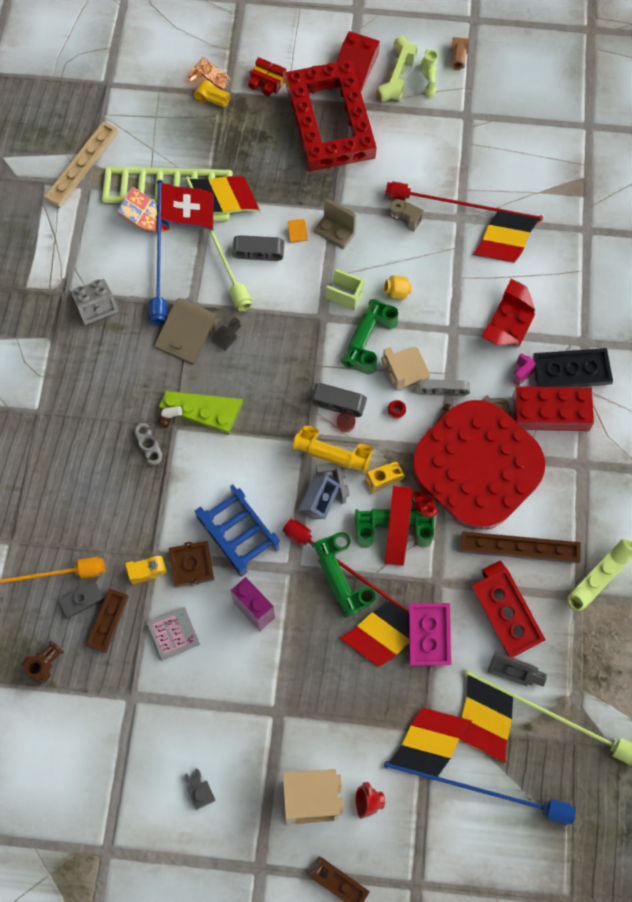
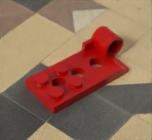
(498, 577)

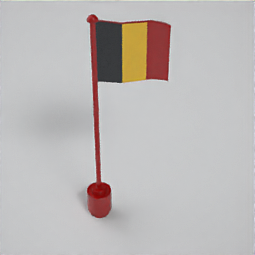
(504, 235)
(381, 632)

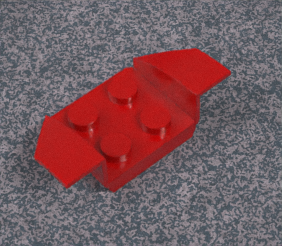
(512, 316)

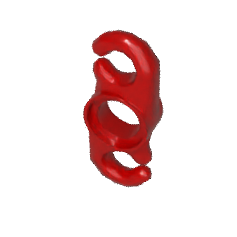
(424, 504)

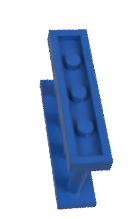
(229, 547)

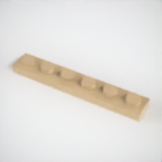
(81, 164)

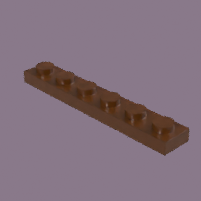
(520, 547)

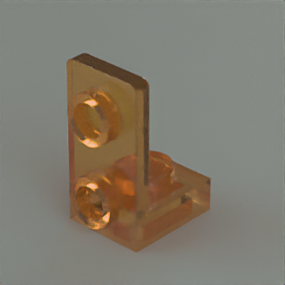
(210, 72)

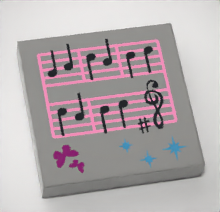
(173, 633)

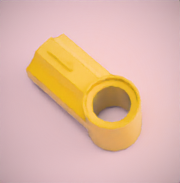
(207, 92)

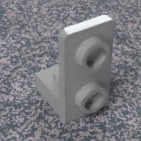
(331, 470)

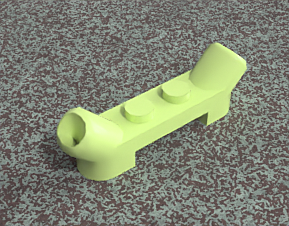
(395, 88)
(600, 576)

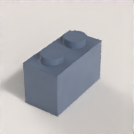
(319, 497)

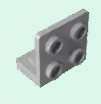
(94, 301)

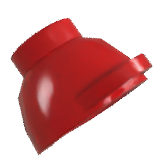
(368, 800)

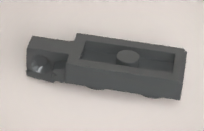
(516, 670)

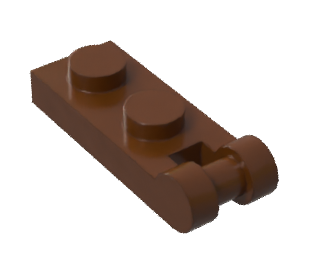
(338, 882)

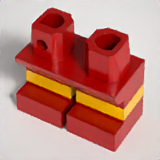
(268, 76)

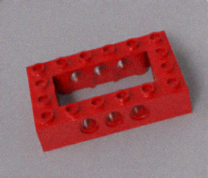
(337, 152)

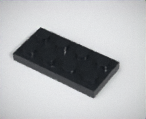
(573, 368)

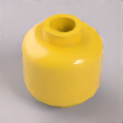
(397, 287)

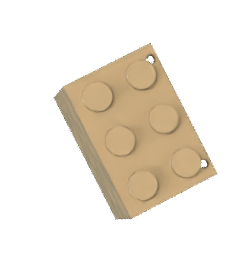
(312, 796)

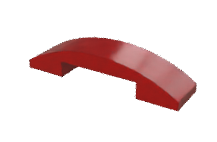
(398, 525)

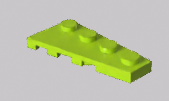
(206, 410)

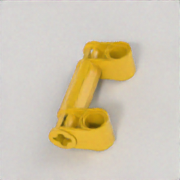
(307, 442)

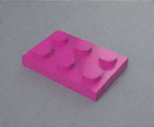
(429, 634)

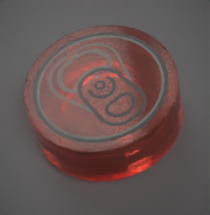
(346, 422)

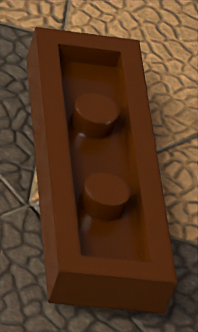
(107, 620)

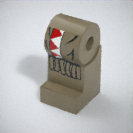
(407, 213)

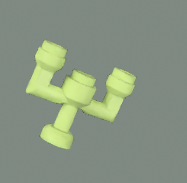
(429, 71)

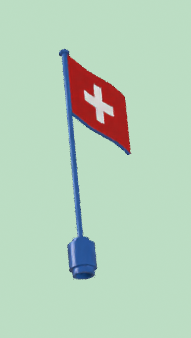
(179, 207)

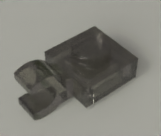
(226, 336)

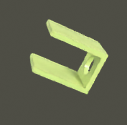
(343, 298)

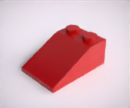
(363, 53)

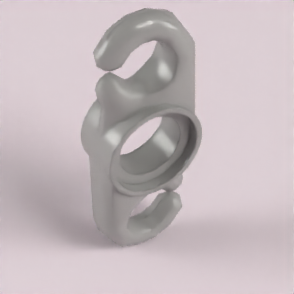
(141, 438)

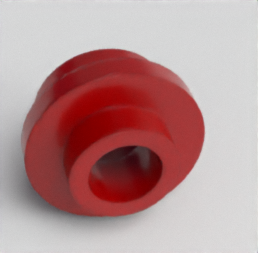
(396, 404)

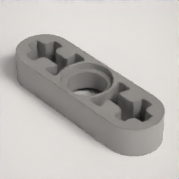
(442, 387)

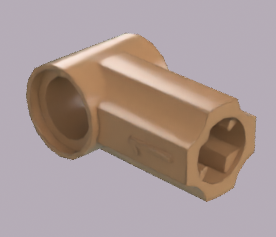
(459, 50)

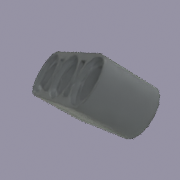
(258, 248)
(338, 399)

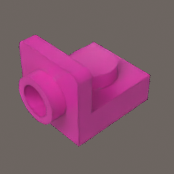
(525, 369)

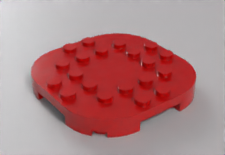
(478, 464)

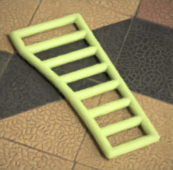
(159, 172)

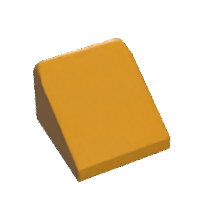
(297, 230)

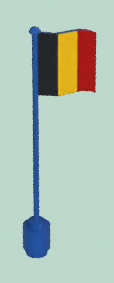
(430, 747)

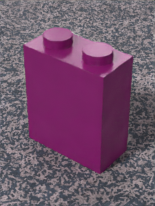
(252, 604)

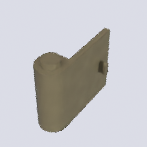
(186, 327)

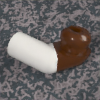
(167, 414)

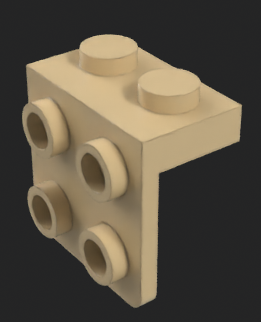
(404, 367)

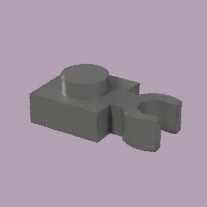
(200, 792)

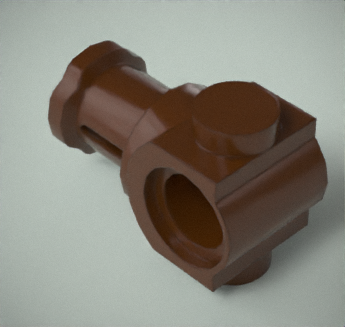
(43, 660)

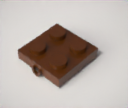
(191, 564)

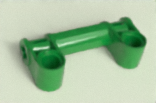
(356, 354)
(367, 520)
(336, 577)

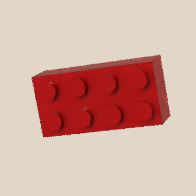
(553, 408)

